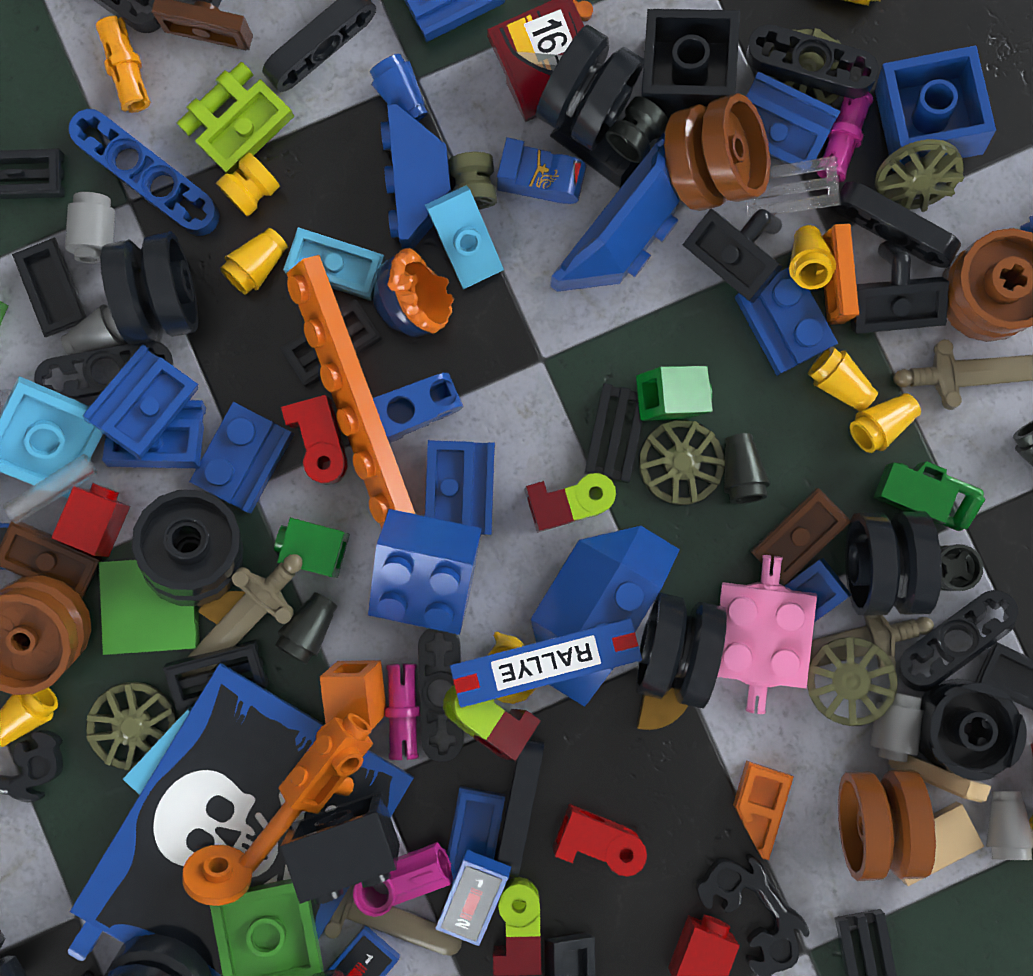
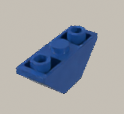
(416, 174)

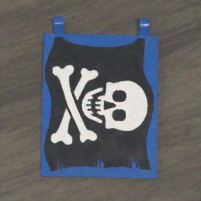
(207, 791)

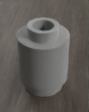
(89, 226)
(899, 728)

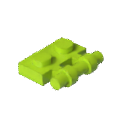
(244, 126)

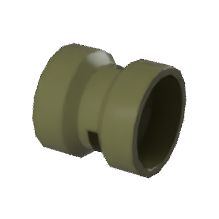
(475, 172)

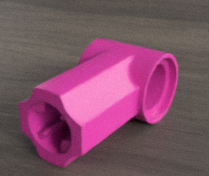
(415, 876)

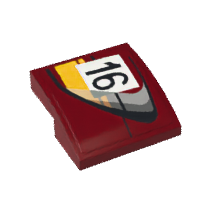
(532, 47)

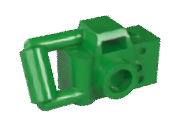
(916, 492)

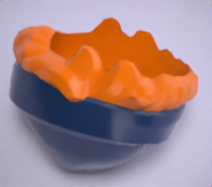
(411, 295)

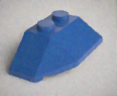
(624, 228)
(601, 584)

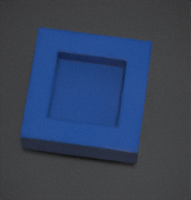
(825, 583)

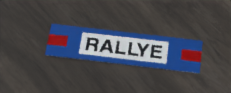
(545, 662)

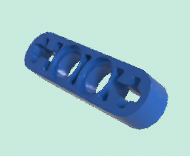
(144, 172)

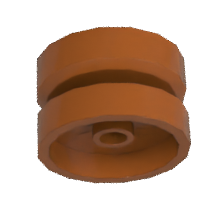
(717, 152)
(992, 286)
(40, 633)
(886, 825)

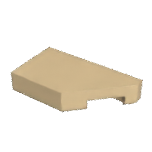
(943, 779)
(954, 837)

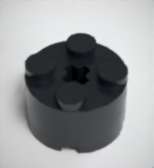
(996, 732)

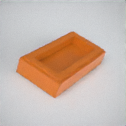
(841, 290)

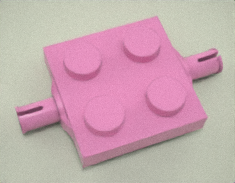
(767, 634)

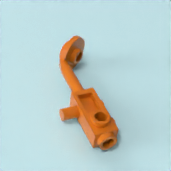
(223, 873)

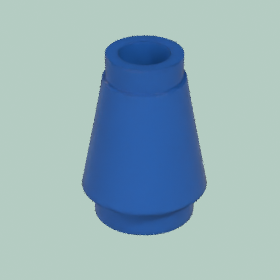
(398, 85)

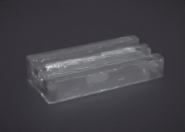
(831, 182)

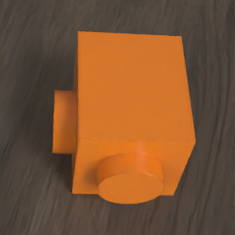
(354, 689)

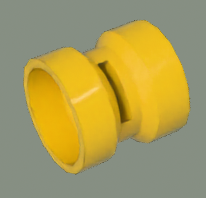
(248, 184)

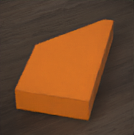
(762, 803)

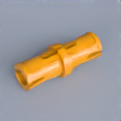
(122, 64)

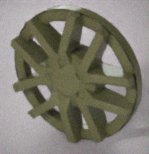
(921, 174)
(681, 462)
(129, 724)

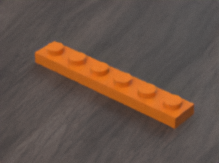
(346, 382)

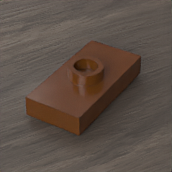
(203, 23)
(802, 534)
(35, 553)

